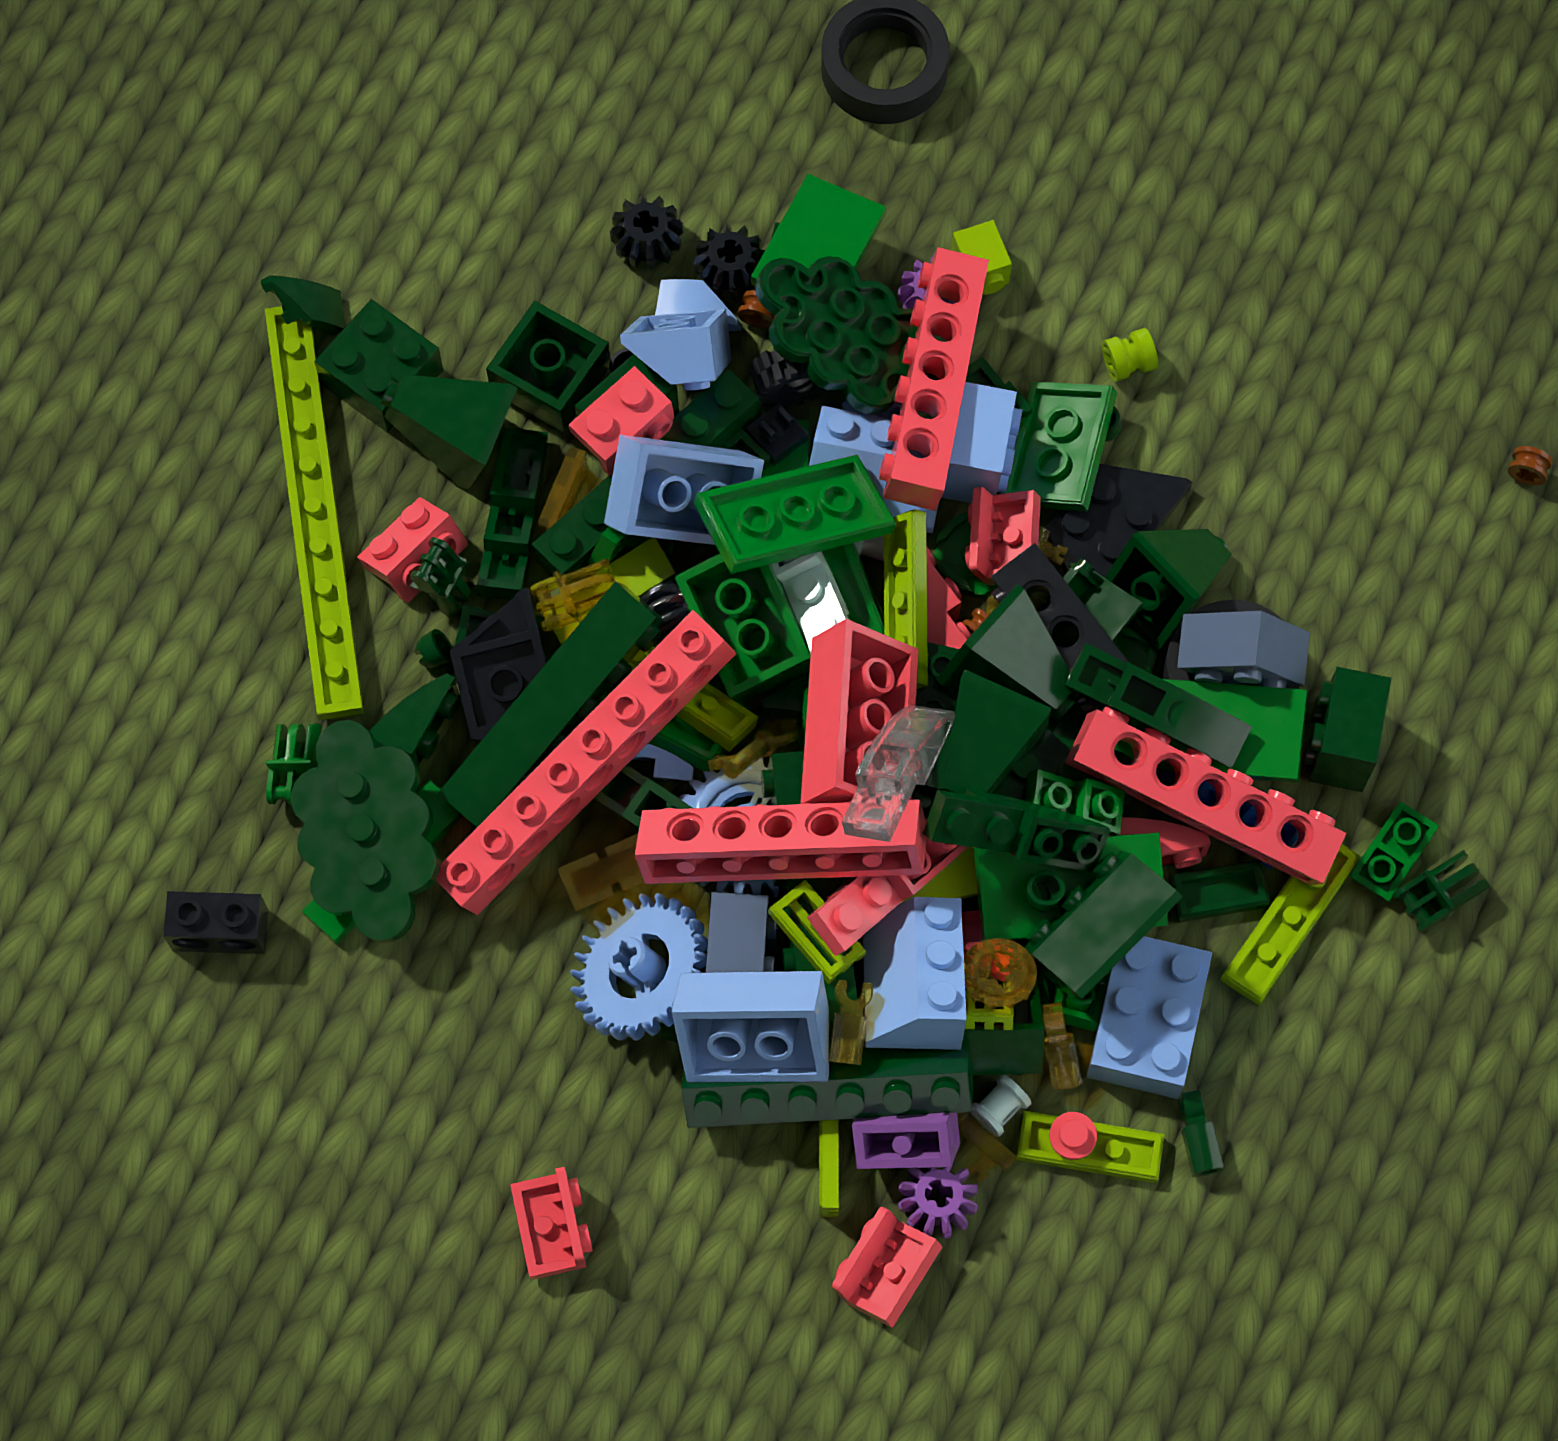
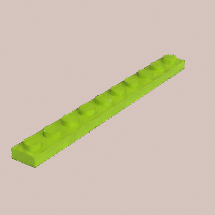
(314, 518)

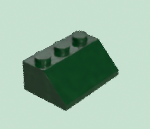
(1100, 923)
(1013, 1050)

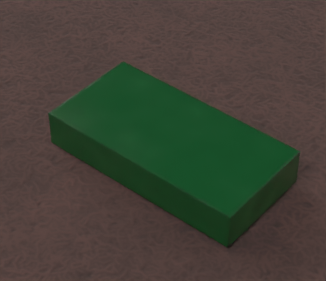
(1220, 890)

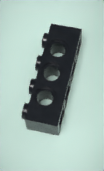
(1037, 574)

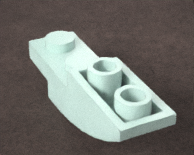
(811, 593)

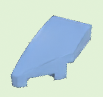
(691, 296)
(666, 765)

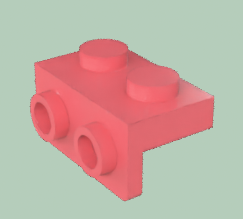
(627, 408)
(1000, 529)
(400, 546)
(549, 1224)
(885, 1267)

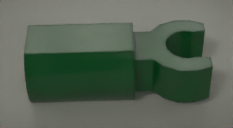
(1199, 1136)

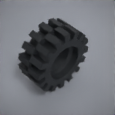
(782, 381)

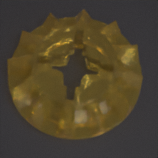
(1008, 958)

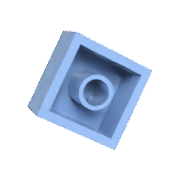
(983, 442)

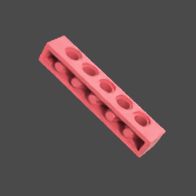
(962, 281)
(1095, 756)
(772, 844)

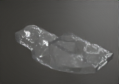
(891, 769)

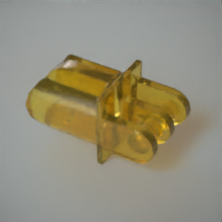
(578, 591)

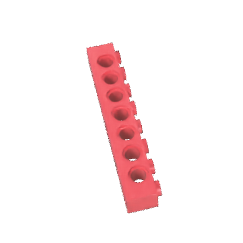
(584, 763)

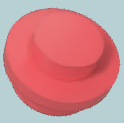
(1073, 1135)

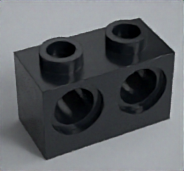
(216, 922)

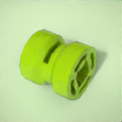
(1126, 356)

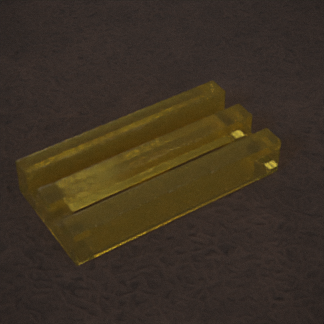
(564, 488)

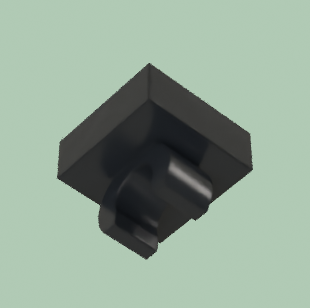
(777, 433)

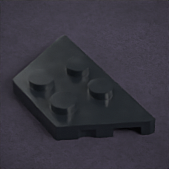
(1118, 508)
(498, 663)

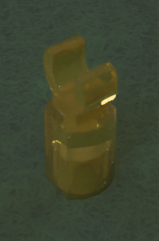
(849, 1025)
(1060, 1049)

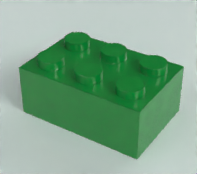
(754, 620)

